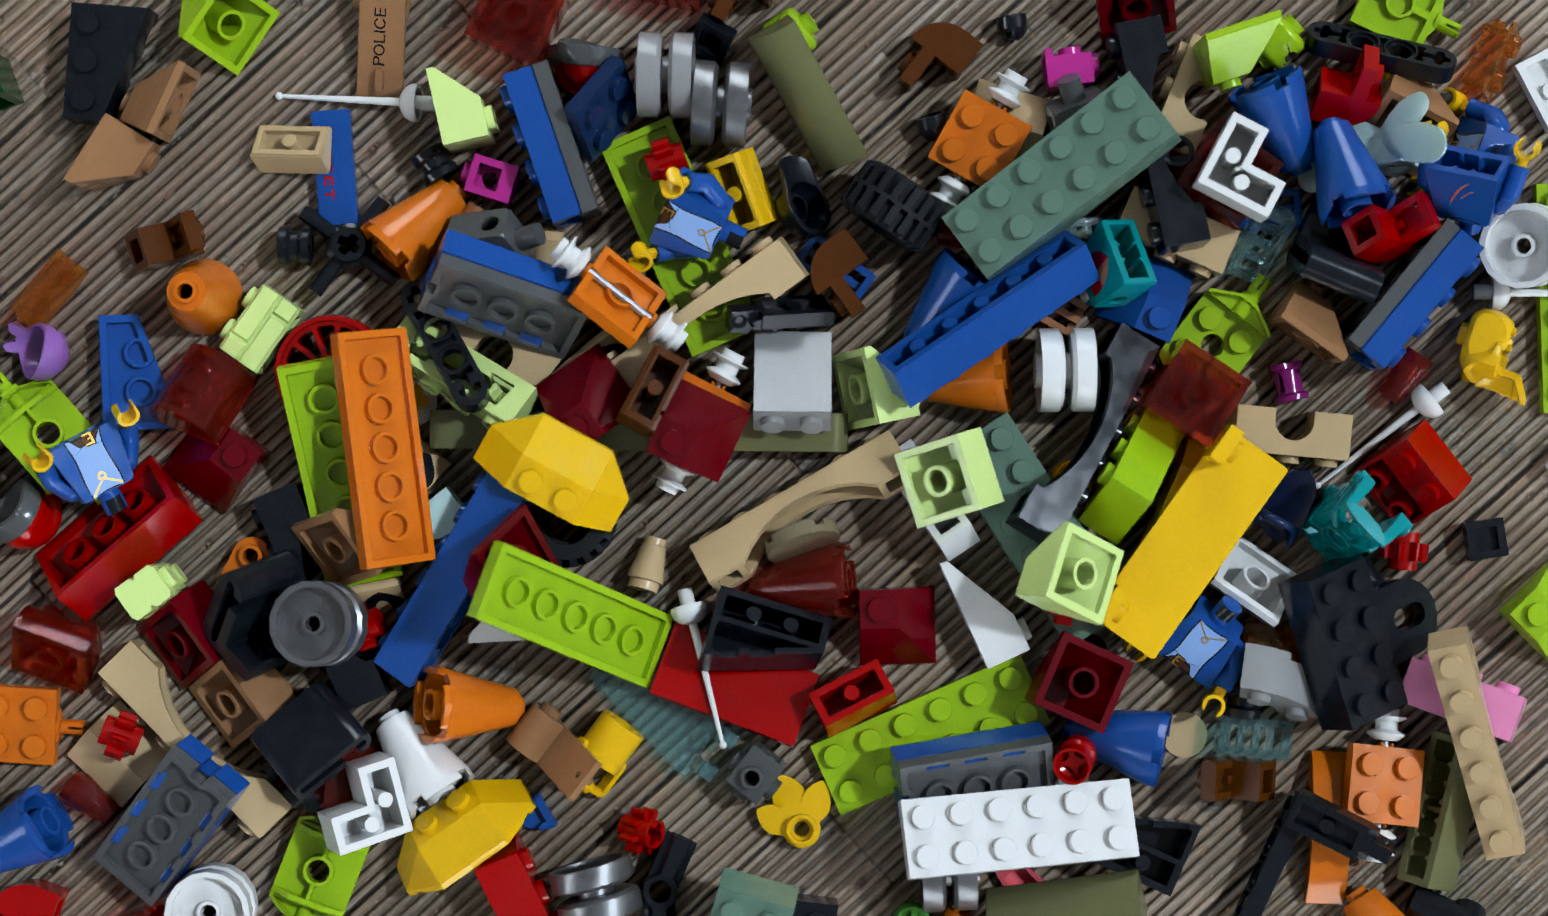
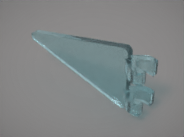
(672, 729)

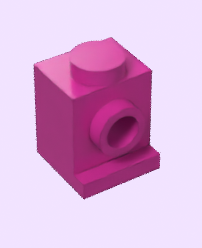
(1066, 62)
(507, 175)

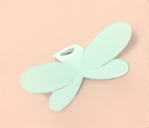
(1398, 142)

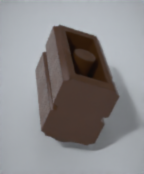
(652, 391)

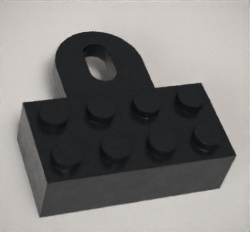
(1351, 638)

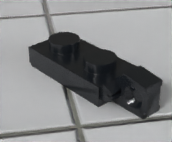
(783, 312)
(1337, 828)

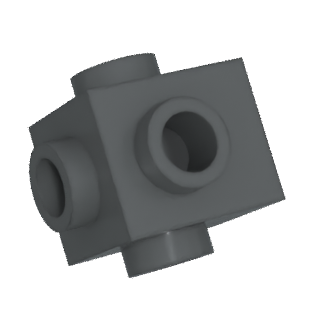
(763, 762)

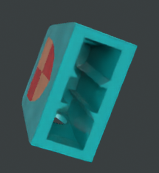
(1120, 264)

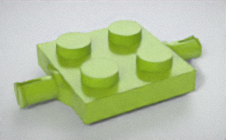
(1403, 18)

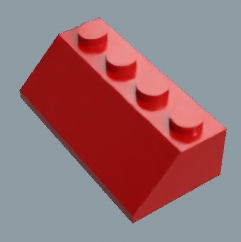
(105, 551)

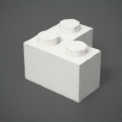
(1229, 172)
(376, 807)

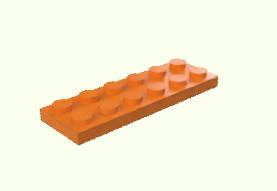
(382, 447)

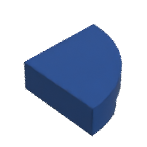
(541, 817)

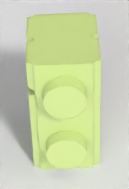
(260, 328)
(150, 589)

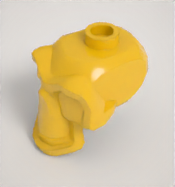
(1484, 353)

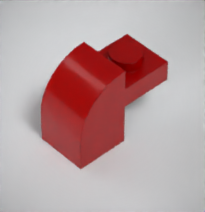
(1349, 95)
(1390, 234)
(33, 898)

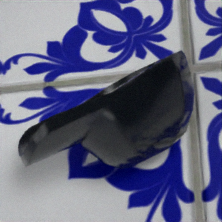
(801, 200)

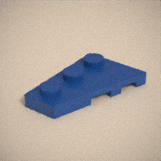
(128, 368)

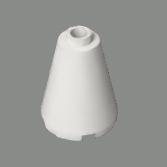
(424, 769)

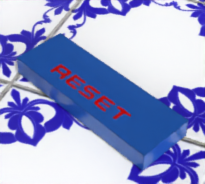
(338, 189)

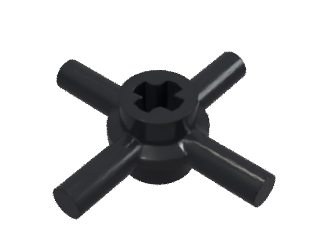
(349, 261)

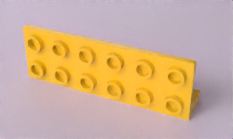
(1191, 540)

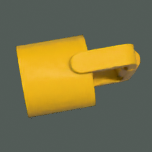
(612, 743)

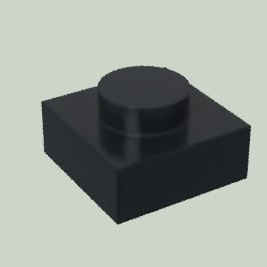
(713, 38)
(1485, 539)

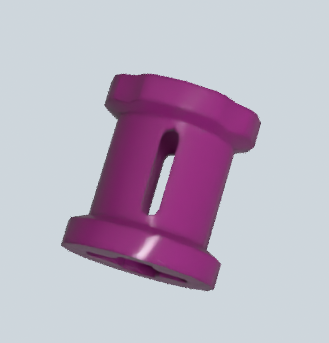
(1288, 382)

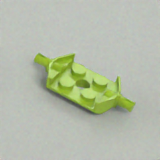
(1231, 318)
(29, 408)
(297, 891)

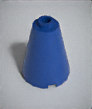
(1281, 105)
(1346, 174)
(946, 285)
(1131, 742)
(34, 830)

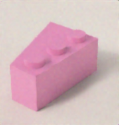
(1502, 701)

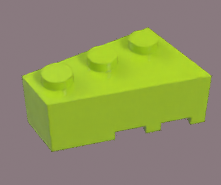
(1132, 476)

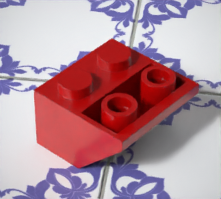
(1415, 474)

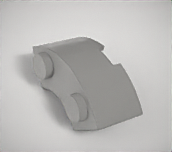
(1276, 681)

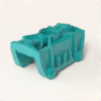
(1331, 530)

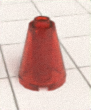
(811, 581)

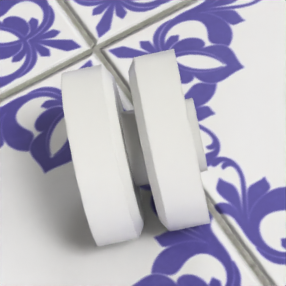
(1504, 250)
(1070, 370)
(215, 885)

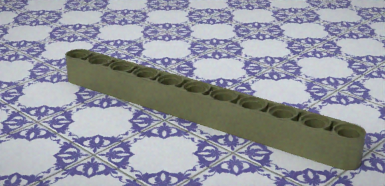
(457, 431)

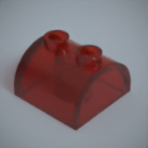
(203, 394)
(56, 647)

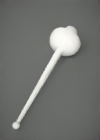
(411, 101)
(1500, 294)
(1423, 402)
(690, 614)

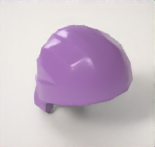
(40, 348)

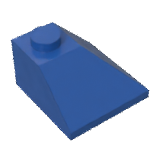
(1157, 309)

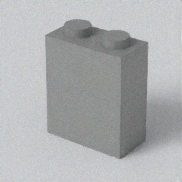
(792, 381)

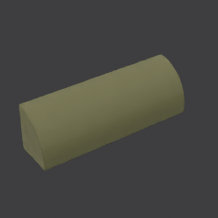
(807, 94)
(1437, 846)
(1078, 896)

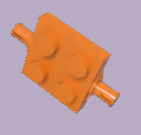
(33, 724)

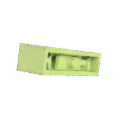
(509, 394)

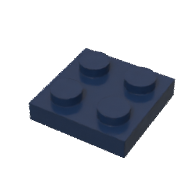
(601, 108)

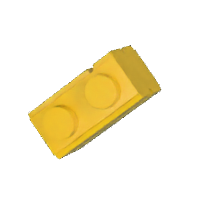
(745, 182)

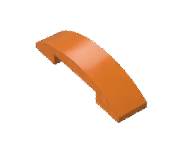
(1326, 869)

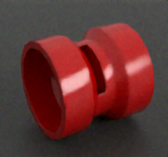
(1071, 767)

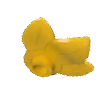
(794, 805)

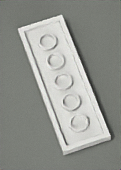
(1018, 829)

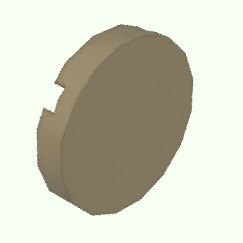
(800, 538)

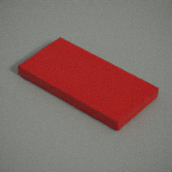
(754, 700)

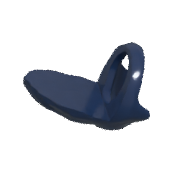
(1288, 507)

